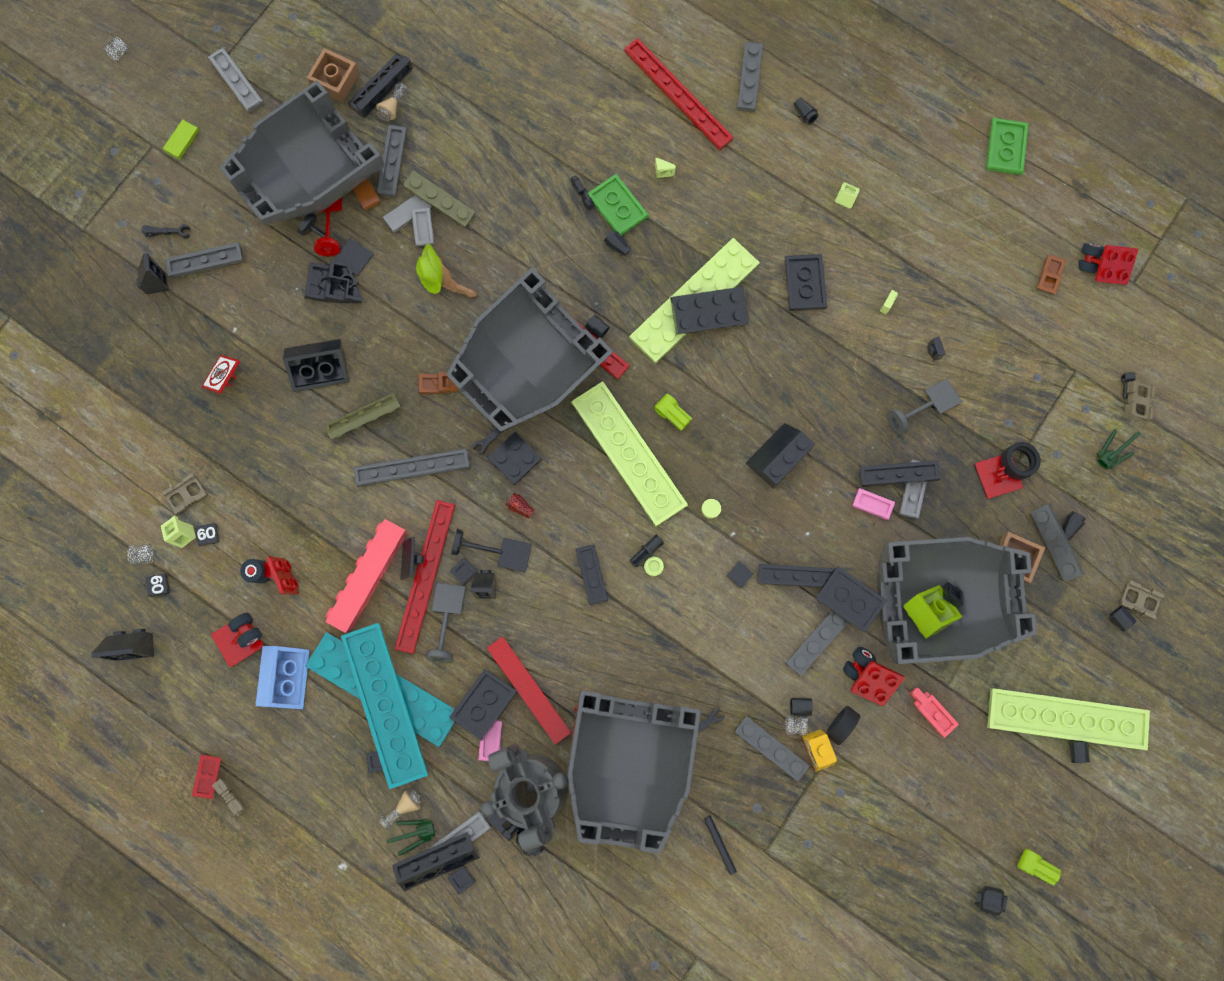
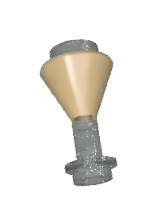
(387, 109)
(409, 802)

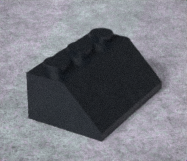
(316, 365)
(780, 454)

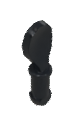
(582, 191)

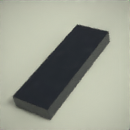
(591, 574)

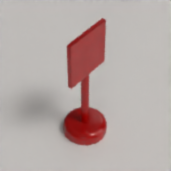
(328, 246)

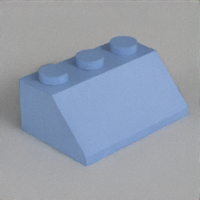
(282, 677)

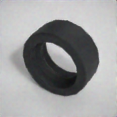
(1032, 454)
(843, 725)

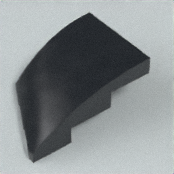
(332, 283)

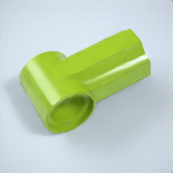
(669, 409)
(1035, 865)

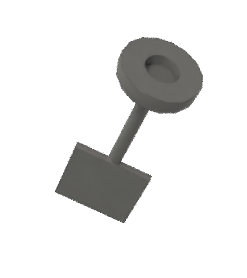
(940, 395)
(447, 600)

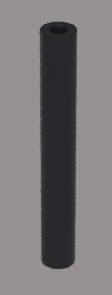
(720, 845)

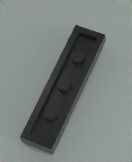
(900, 473)
(793, 575)

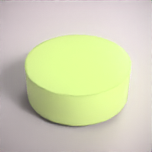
(711, 508)
(653, 566)

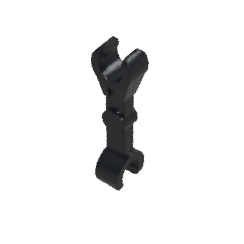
(150, 231)
(485, 442)
(711, 719)

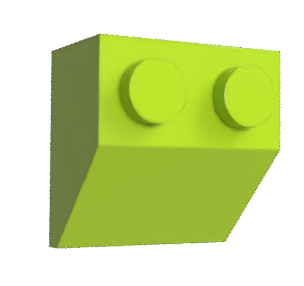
(931, 611)

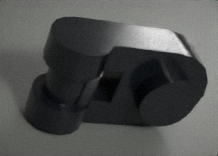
(498, 823)

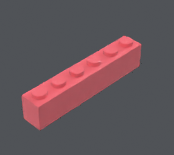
(366, 576)

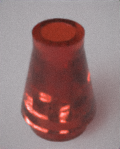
(519, 505)

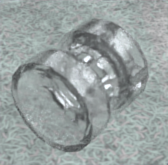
(116, 49)
(140, 554)
(796, 725)

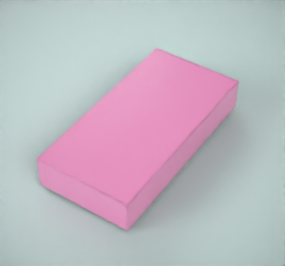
(873, 504)
(491, 741)

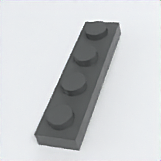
(750, 76)
(392, 160)
(204, 260)
(1057, 542)
(816, 643)
(771, 748)

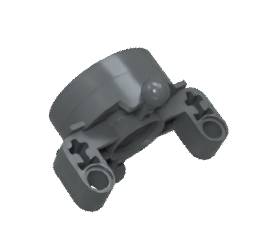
(551, 791)

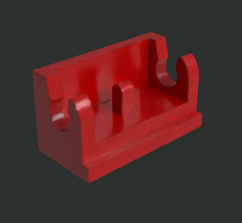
(206, 776)

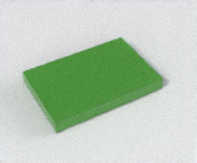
(1007, 146)
(617, 205)

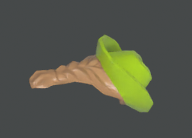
(435, 275)

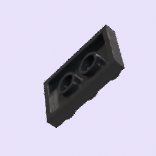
(805, 282)
(851, 599)
(483, 704)

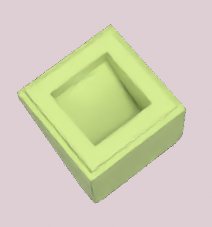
(664, 168)
(847, 195)

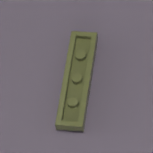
(439, 199)
(361, 416)

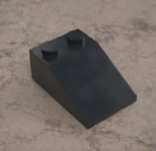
(125, 646)

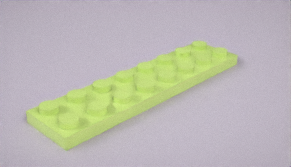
(721, 272)
(629, 454)
(1068, 719)

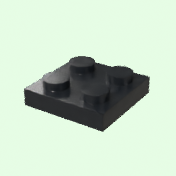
(514, 458)

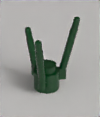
(1109, 459)
(424, 831)

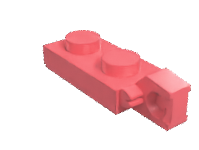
(933, 712)

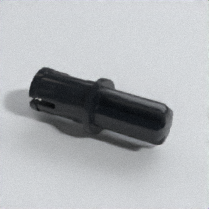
(646, 551)

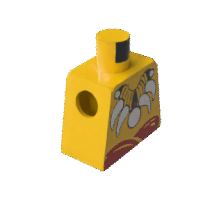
(819, 750)

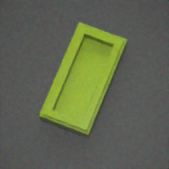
(181, 139)

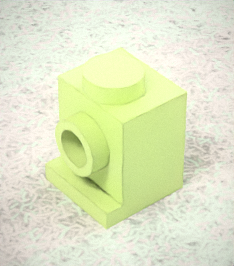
(177, 532)

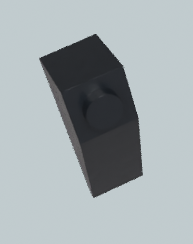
(151, 276)
(484, 585)

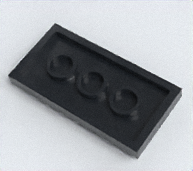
(709, 310)

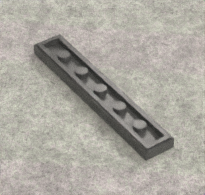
(411, 467)

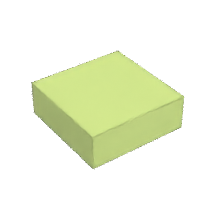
(889, 302)

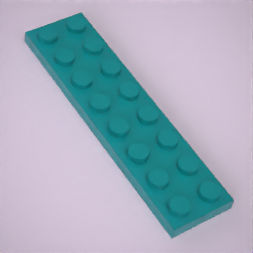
(384, 706)
(426, 712)

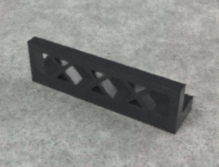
(383, 87)
(435, 861)

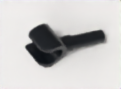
(1125, 378)

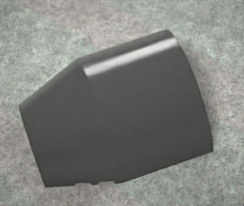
(299, 159)
(524, 355)
(992, 597)
(629, 769)

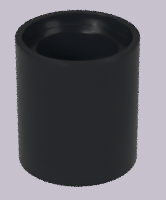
(597, 327)
(1122, 618)
(801, 706)
(1079, 752)

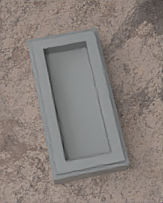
(422, 226)

